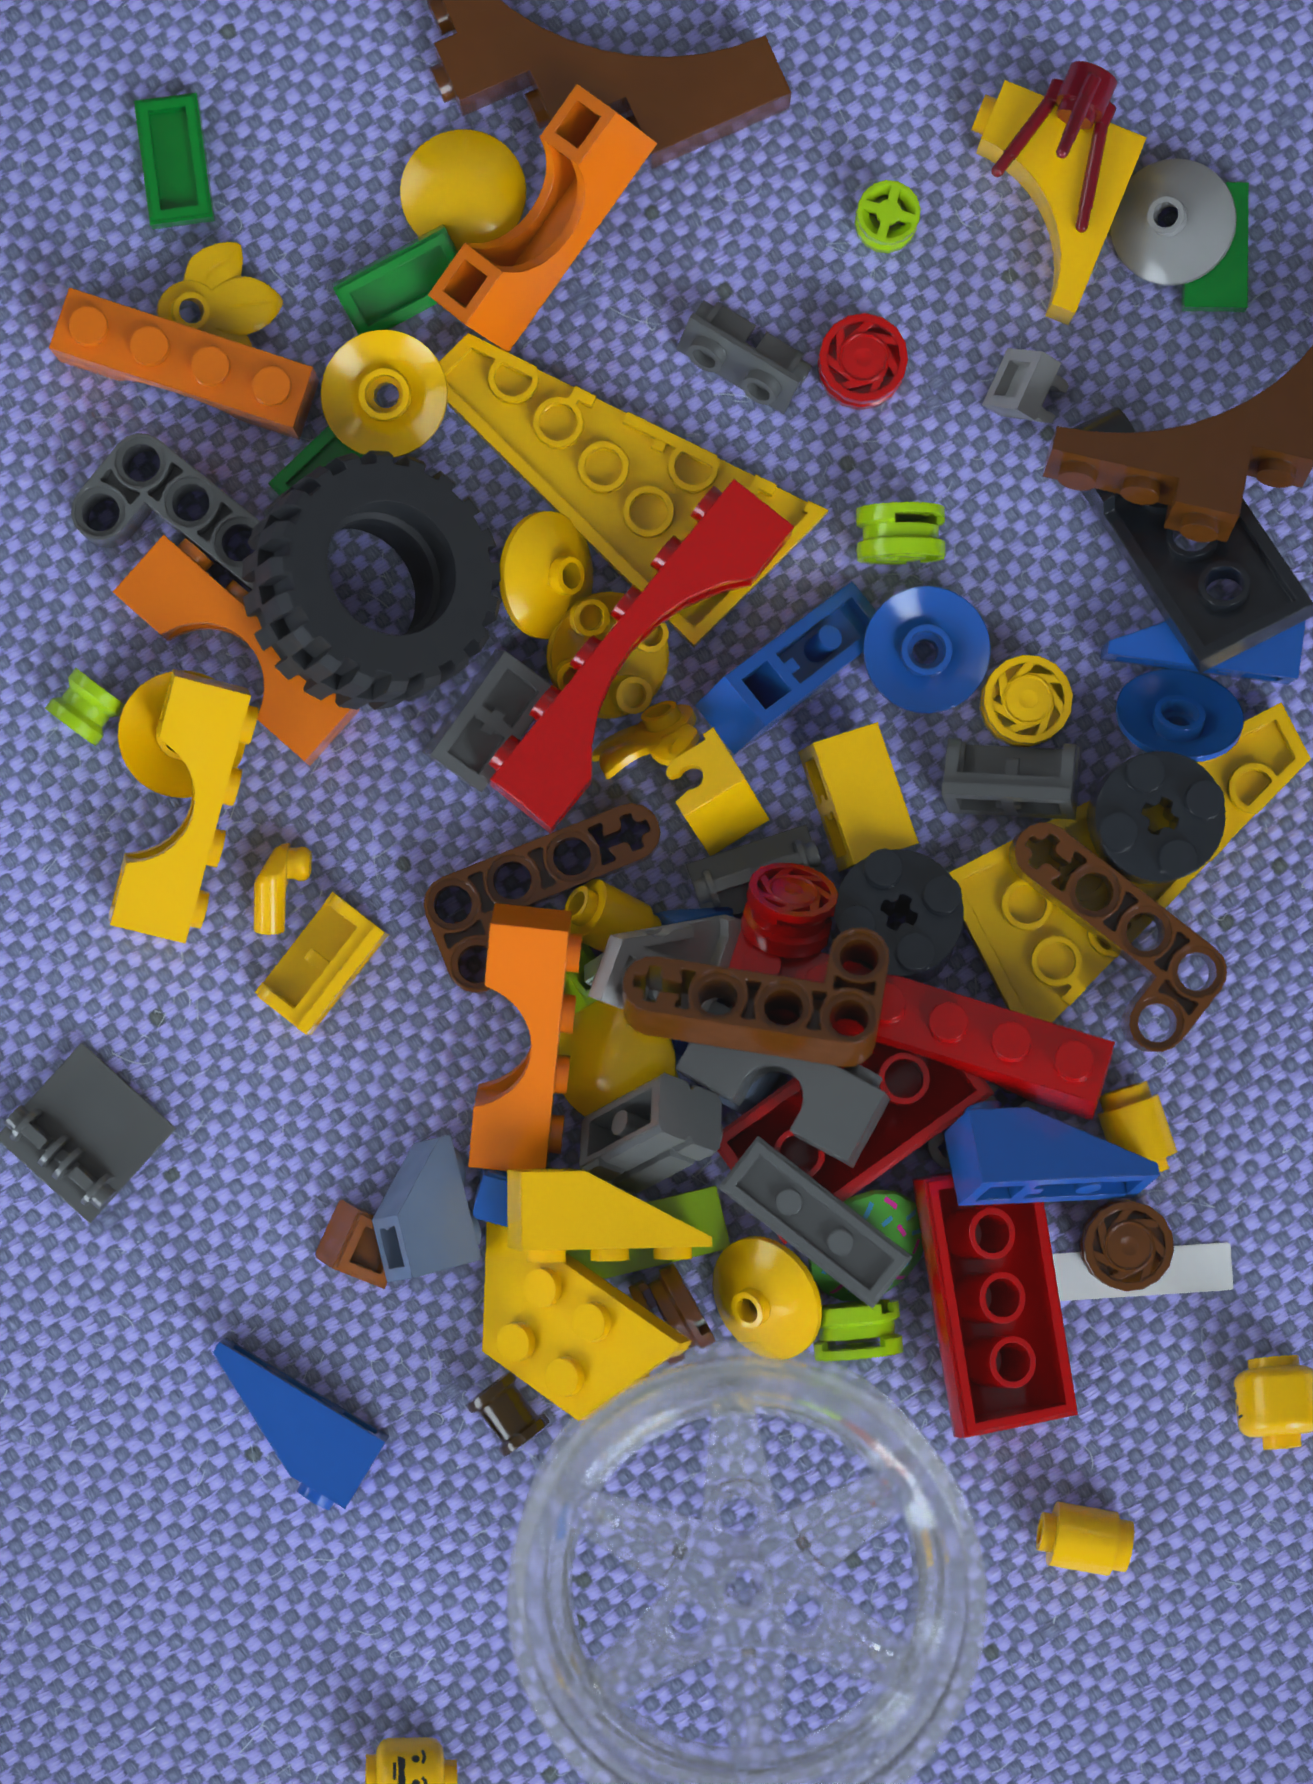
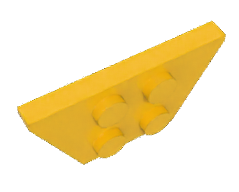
(568, 1328)

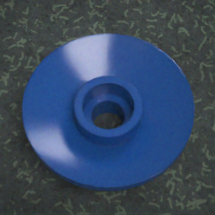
(946, 623)
(1179, 714)

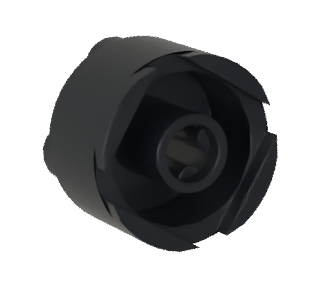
(1190, 803)
(920, 891)

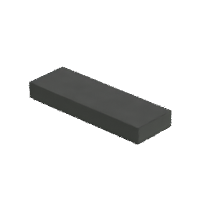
(815, 1222)

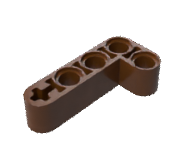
(545, 884)
(1110, 927)
(756, 995)

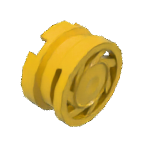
(1026, 701)

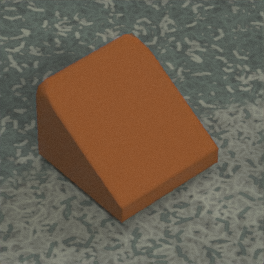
(352, 1245)

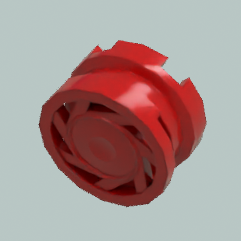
(862, 361)
(790, 910)

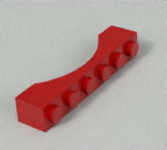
(721, 554)
(997, 1044)

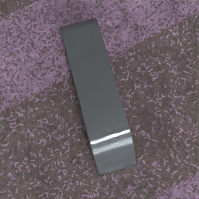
(162, 497)

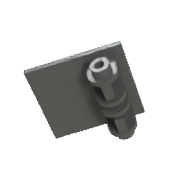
(85, 1132)

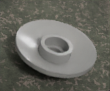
(1193, 242)

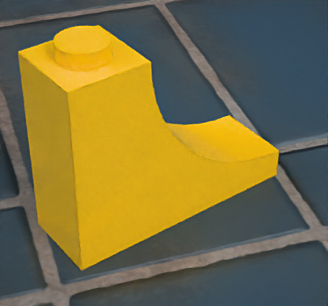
(1057, 184)

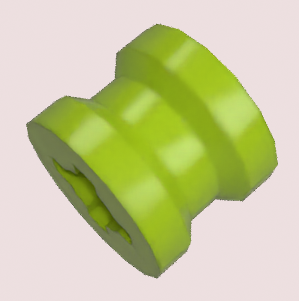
(891, 204)
(85, 707)

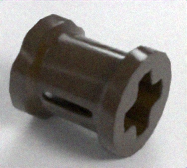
(507, 1413)

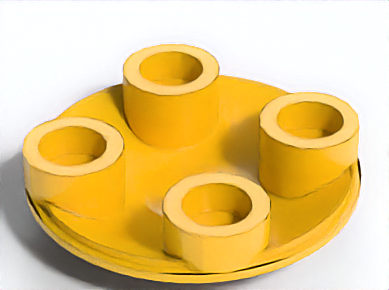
(464, 183)
(639, 676)
(610, 1057)

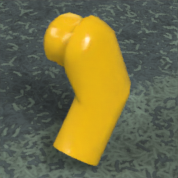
(271, 885)

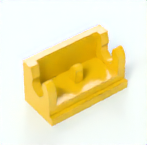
(857, 795)
(723, 803)
(321, 964)

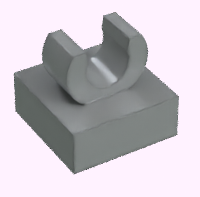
(1023, 385)

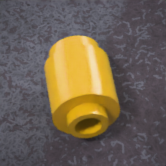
(606, 910)
(1137, 1123)
(1085, 1539)

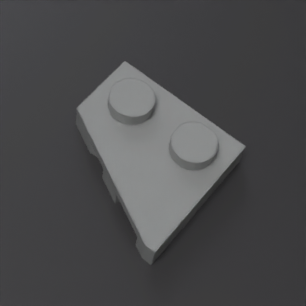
(698, 941)

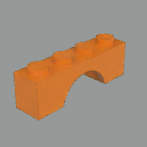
(588, 165)
(184, 360)
(179, 597)
(528, 966)

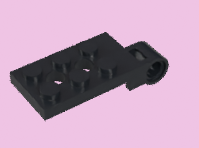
(1178, 578)

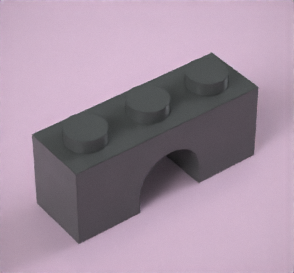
(837, 1104)

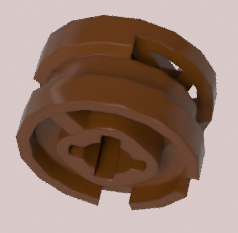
(1126, 1245)
(675, 1306)

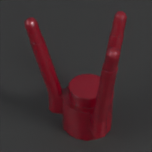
(1081, 101)

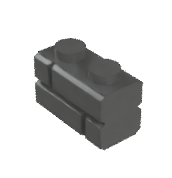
(651, 1133)

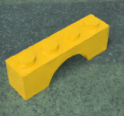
(161, 885)

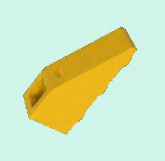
(579, 1211)

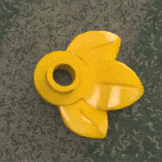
(227, 302)
(663, 732)

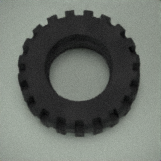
(431, 535)

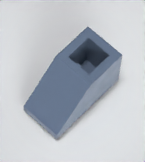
(426, 1214)

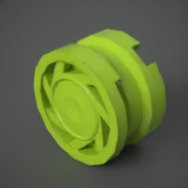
(900, 533)
(858, 1322)

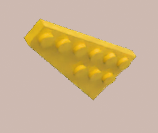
(605, 468)
(1043, 955)

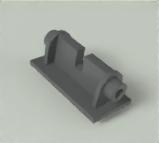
(717, 344)
(725, 877)

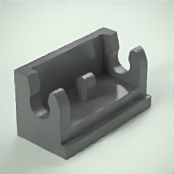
(486, 717)
(1011, 780)

